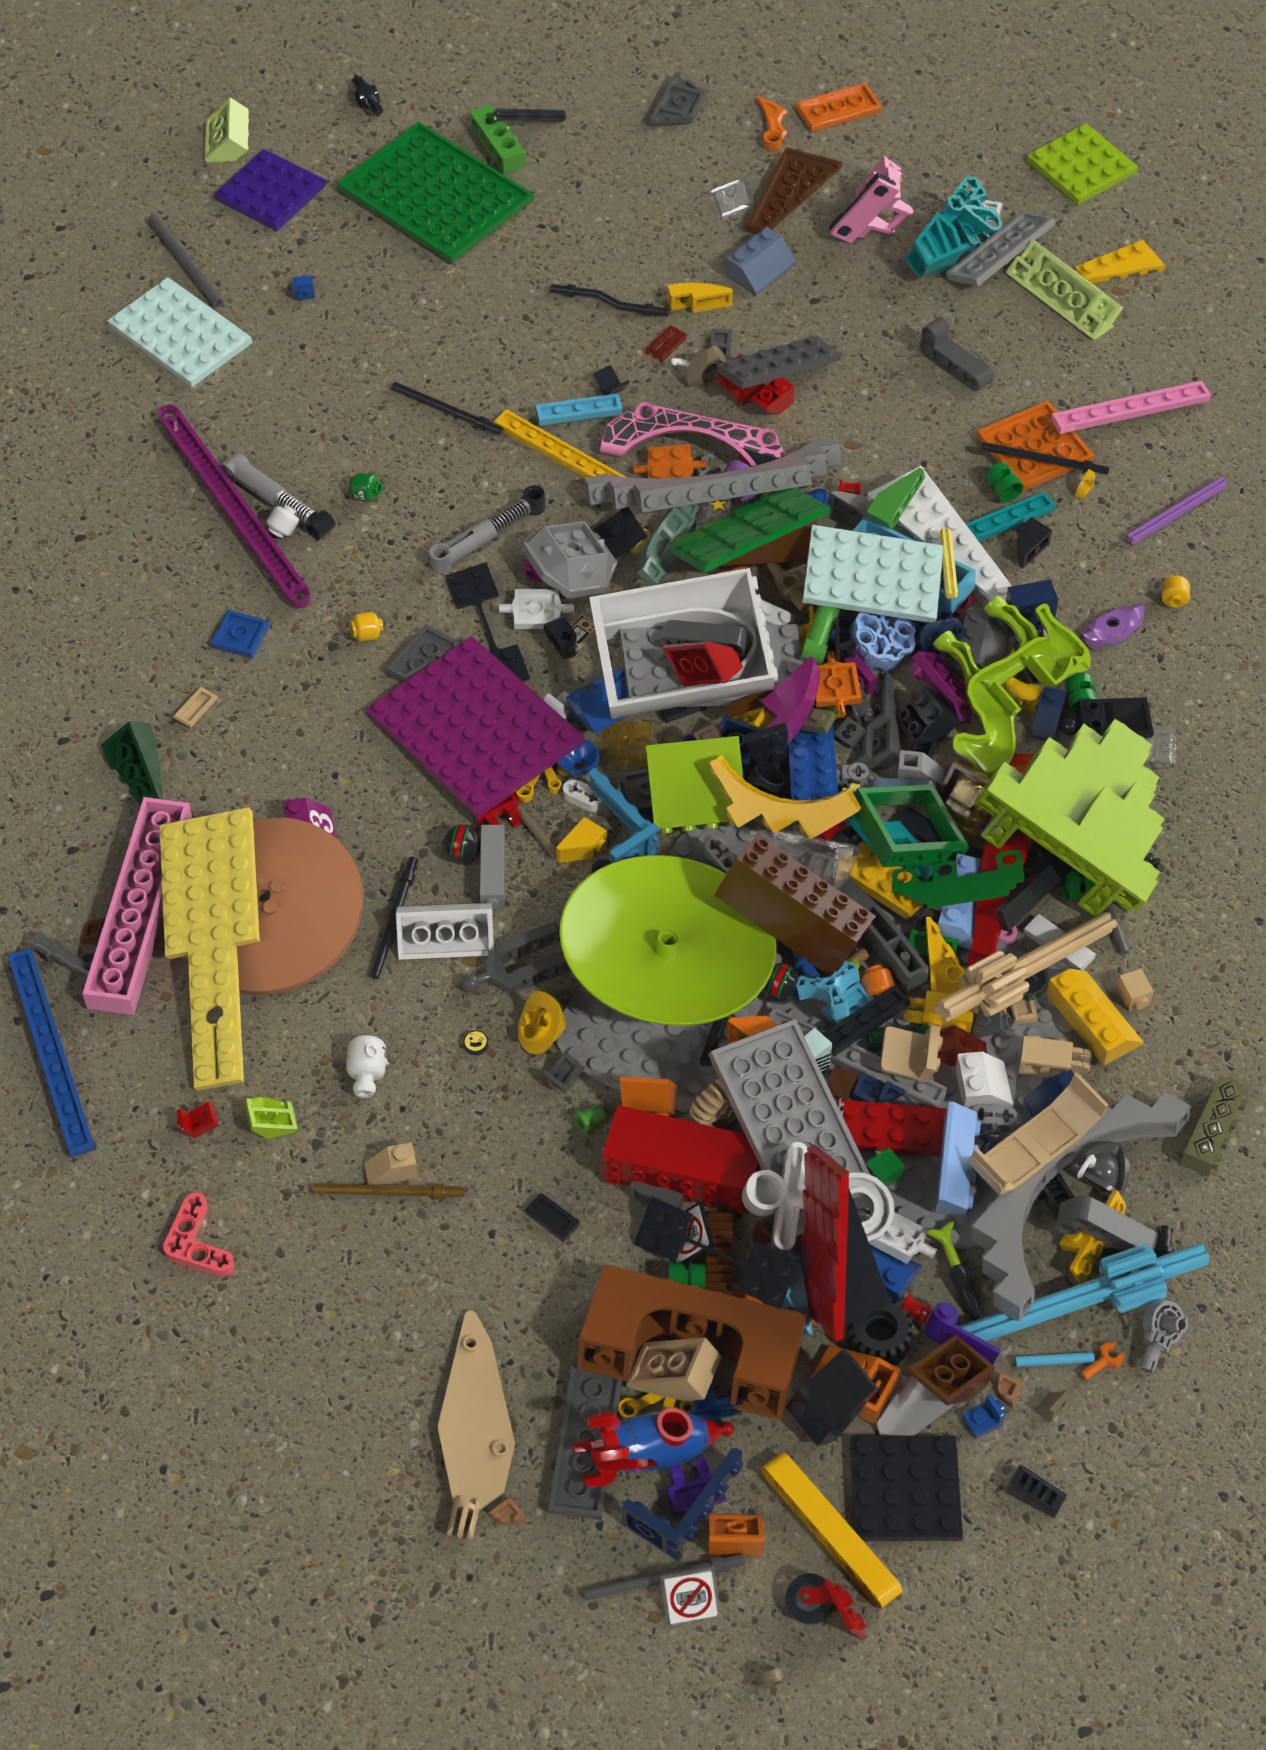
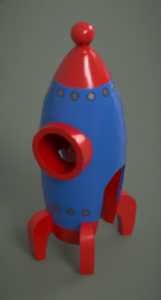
(647, 1442)

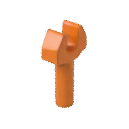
(1103, 1361)

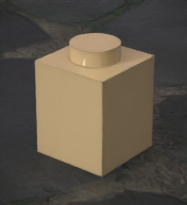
(1135, 990)

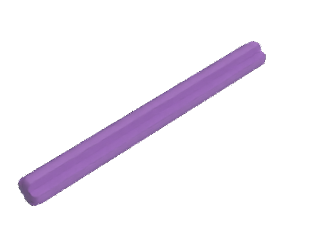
(1176, 510)

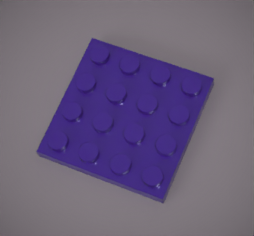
(270, 190)

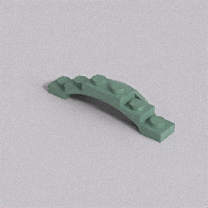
(655, 553)

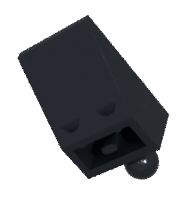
(1101, 712)

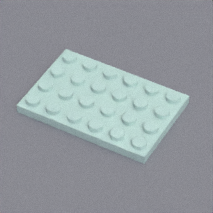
(179, 332)
(873, 574)

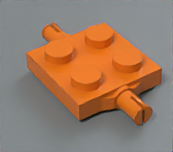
(670, 462)
(838, 685)

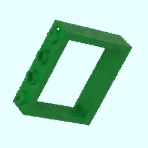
(914, 853)

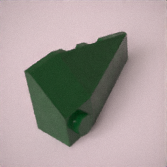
(135, 757)

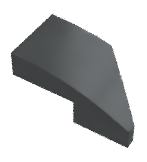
(722, 340)

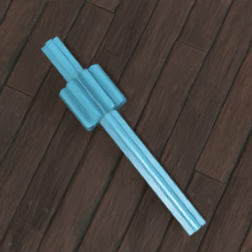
(1127, 1280)

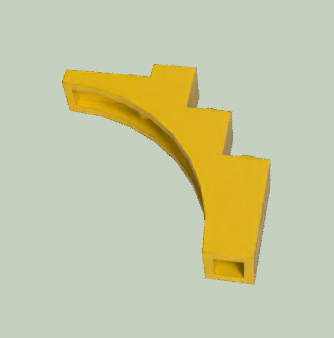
(778, 813)

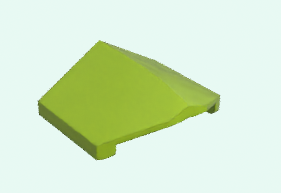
(270, 1117)

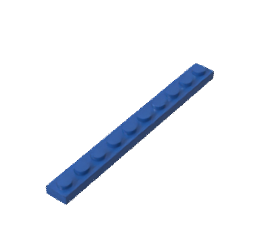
(51, 1053)

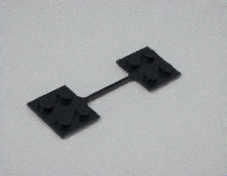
(474, 587)
(765, 1272)

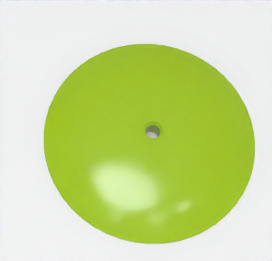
(661, 943)

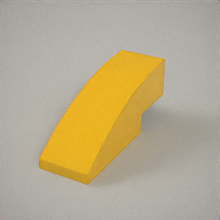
(698, 296)

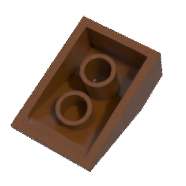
(953, 1371)

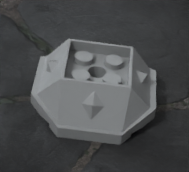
(570, 558)

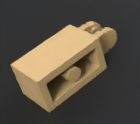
(1051, 1057)

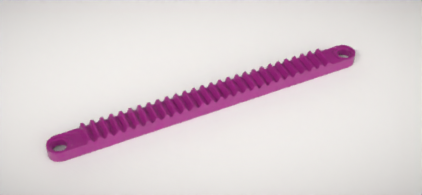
(234, 506)

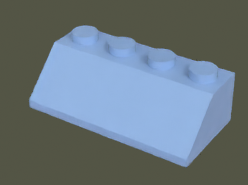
(959, 919)
(954, 1170)

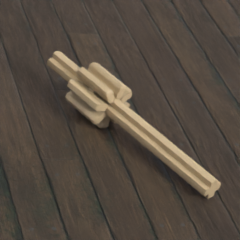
(999, 979)

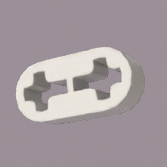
(581, 796)

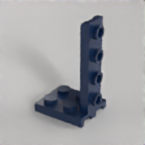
(659, 1530)

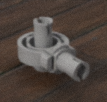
(1156, 1338)

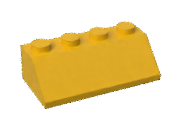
(1092, 1015)

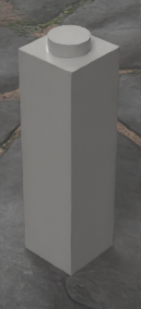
(492, 865)

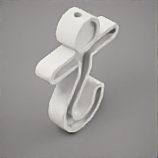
(771, 1193)

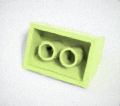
(226, 133)

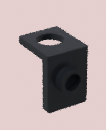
(608, 381)

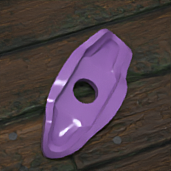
(1100, 633)

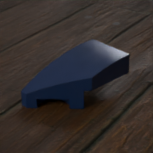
(873, 1091)

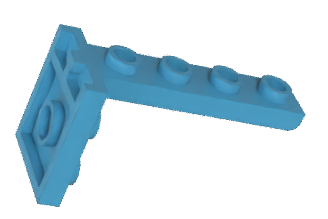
(644, 836)

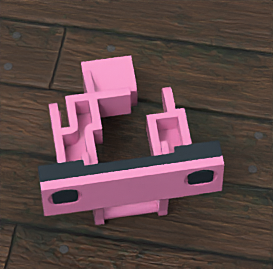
(876, 193)

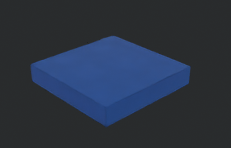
(240, 634)

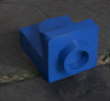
(303, 287)
(984, 1417)

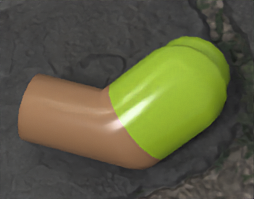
(857, 958)

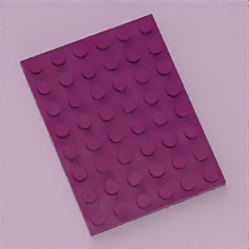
(475, 726)

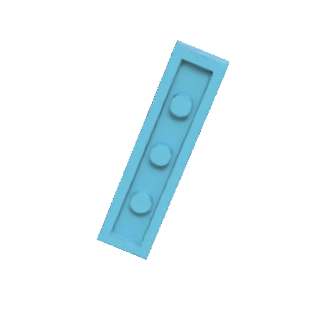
(579, 409)

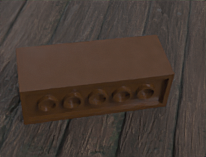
(794, 905)

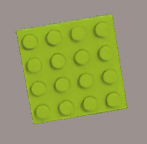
(1082, 163)

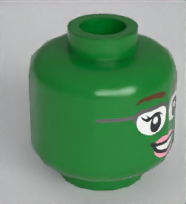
(365, 487)

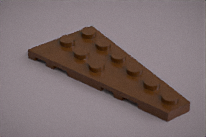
(791, 183)

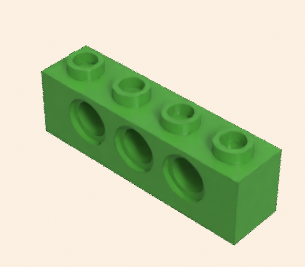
(497, 139)

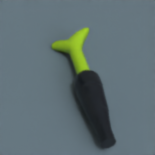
(958, 1273)

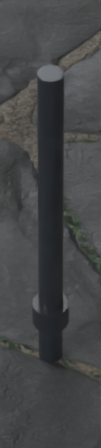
(480, 422)
(1025, 454)
(406, 880)

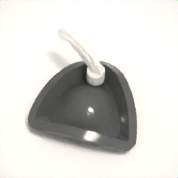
(1104, 1165)

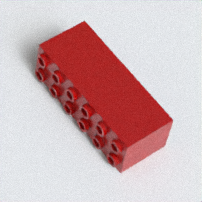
(680, 1157)

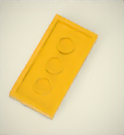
(878, 882)

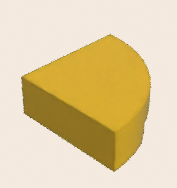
(1086, 484)

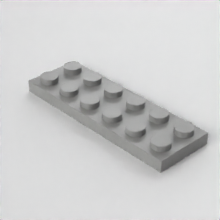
(1000, 248)

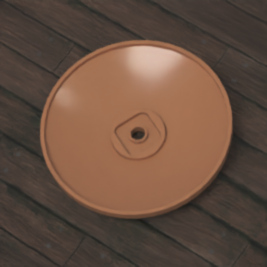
(310, 908)

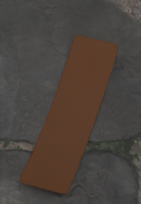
(746, 704)

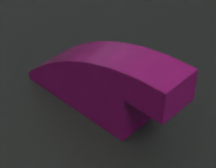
(794, 697)

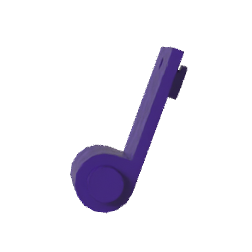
(942, 1327)

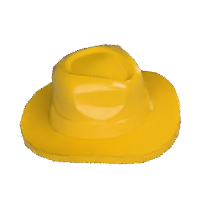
(540, 1022)

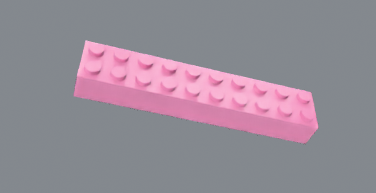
(133, 914)

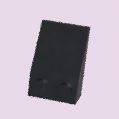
(832, 1398)

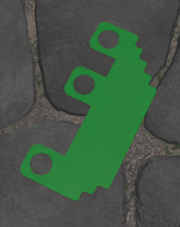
(962, 889)

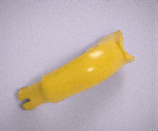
(1023, 693)

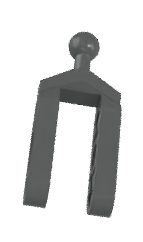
(514, 949)

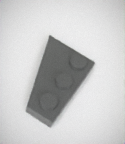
(420, 652)

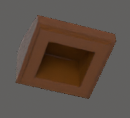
(93, 932)
(842, 1082)

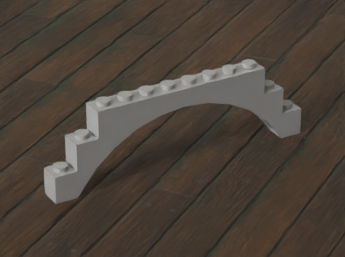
(666, 493)
(1003, 1221)

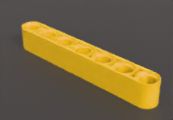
(831, 1530)

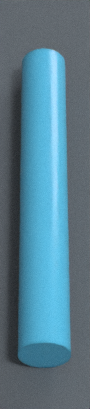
(1054, 1359)

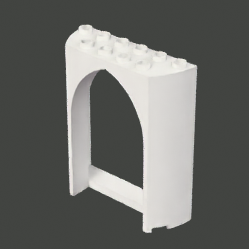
(714, 599)

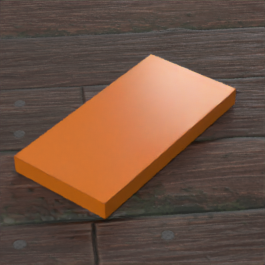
(838, 107)

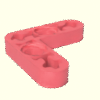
(189, 1246)

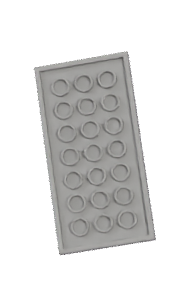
(650, 671)
(784, 1100)

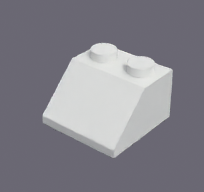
(982, 1080)

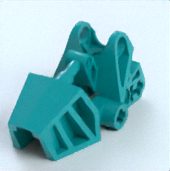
(953, 230)

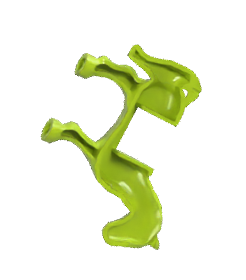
(1046, 657)

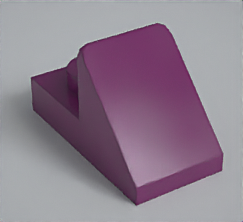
(864, 674)

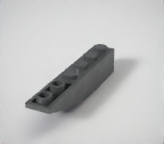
(890, 943)

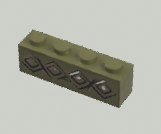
(1214, 1125)

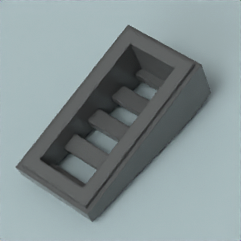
(643, 1192)

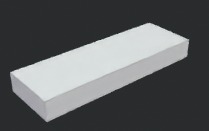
(1043, 931)

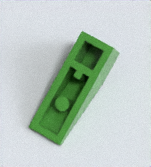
(893, 501)

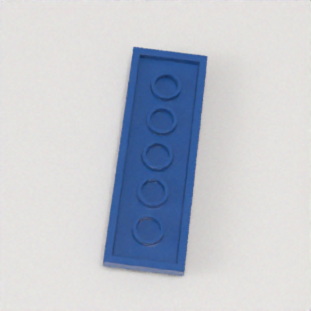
(812, 765)

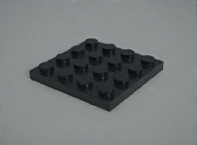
(906, 1488)

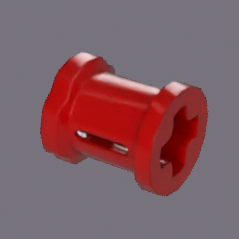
(851, 486)
(916, 1309)

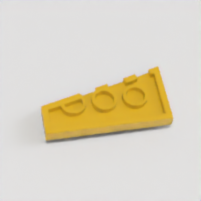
(1120, 263)

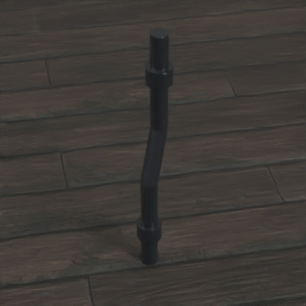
(572, 290)

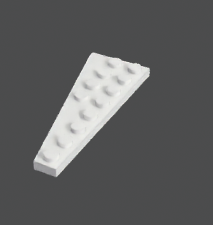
(929, 514)

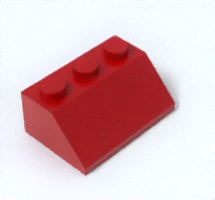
(703, 662)

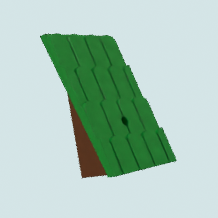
(757, 533)

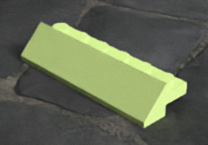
(1065, 290)

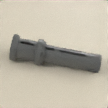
(55, 952)

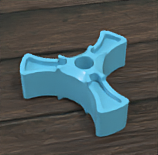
(830, 988)

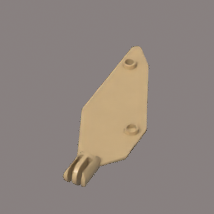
(474, 1427)

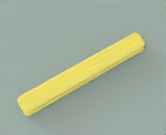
(948, 564)

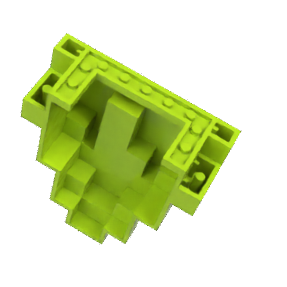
(1085, 809)

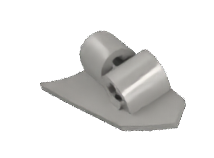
(910, 1411)

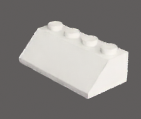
(444, 931)

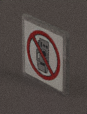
(690, 1596)

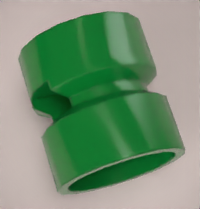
(1004, 482)
(1079, 687)
(1075, 885)
(692, 1275)

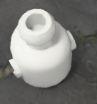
(366, 1063)

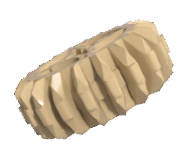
(713, 1107)

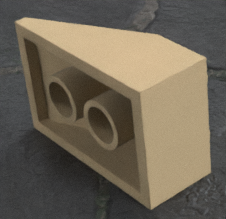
(675, 1368)

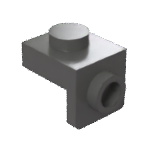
(992, 1025)
(564, 1072)

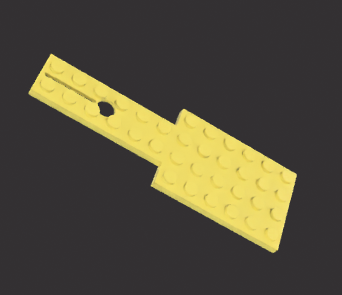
(206, 915)

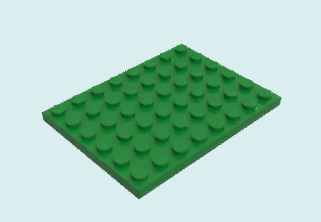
(435, 191)

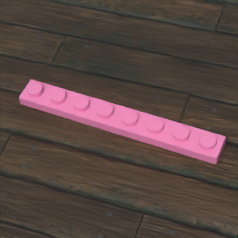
(1130, 407)

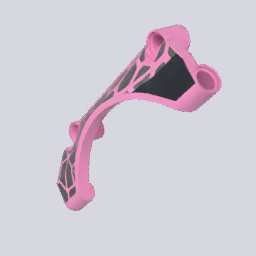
(633, 429)

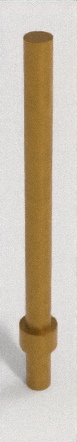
(437, 1191)

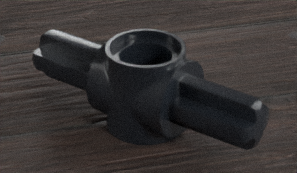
(367, 95)

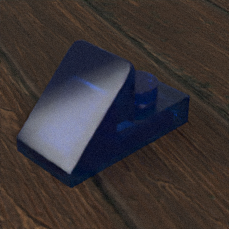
(716, 1408)

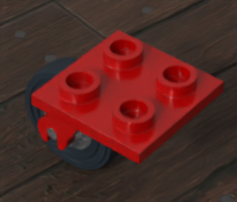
(814, 1598)

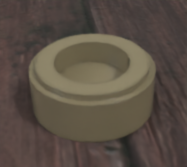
(770, 1678)

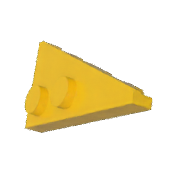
(942, 961)

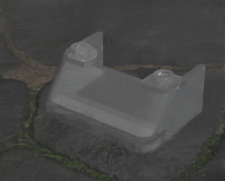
(824, 857)

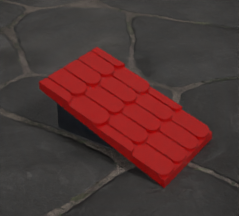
(836, 1254)

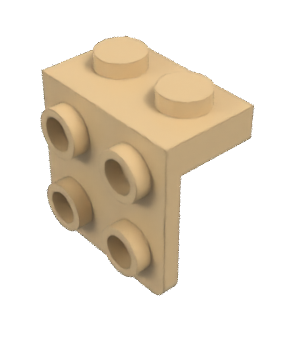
(911, 1053)

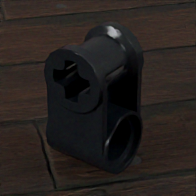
(562, 637)

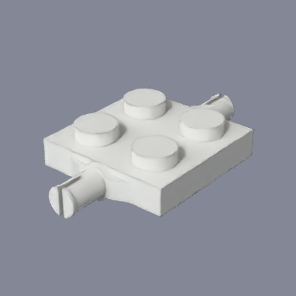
(535, 607)
(902, 1239)

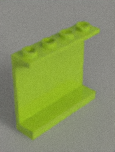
(683, 785)

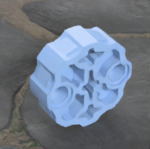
(882, 635)

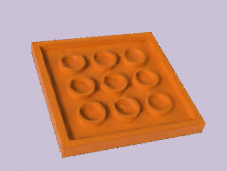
(1035, 432)

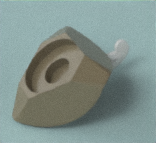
(702, 366)

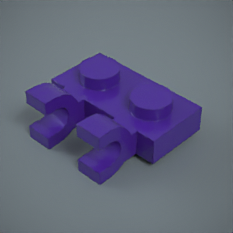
(684, 1493)

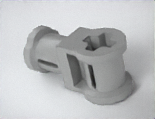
(849, 775)

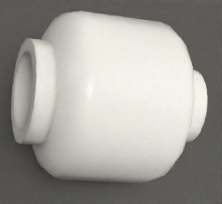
(282, 521)

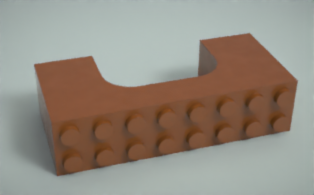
(642, 1307)

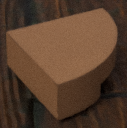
(1008, 1388)
(507, 1513)

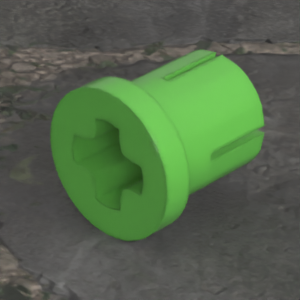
(589, 1119)

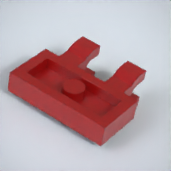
(506, 806)

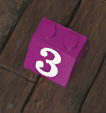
(311, 812)

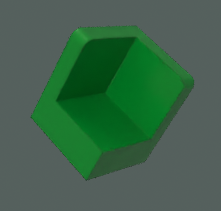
(886, 1167)

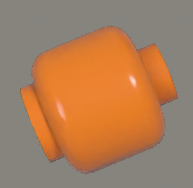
(877, 980)

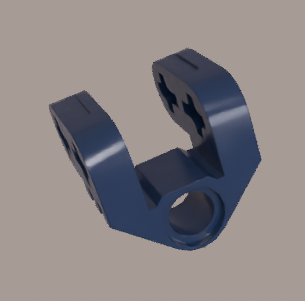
(925, 635)

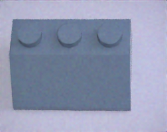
(760, 261)

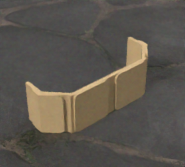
(1041, 1138)

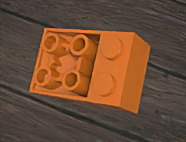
(882, 1374)

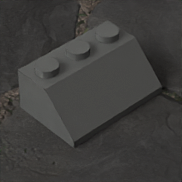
(985, 637)

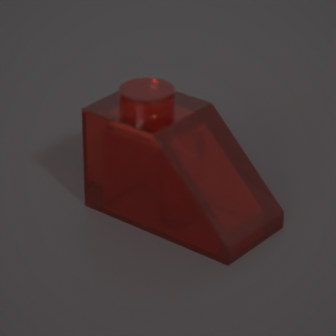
(957, 1042)

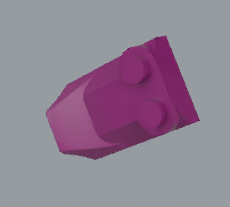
(944, 681)

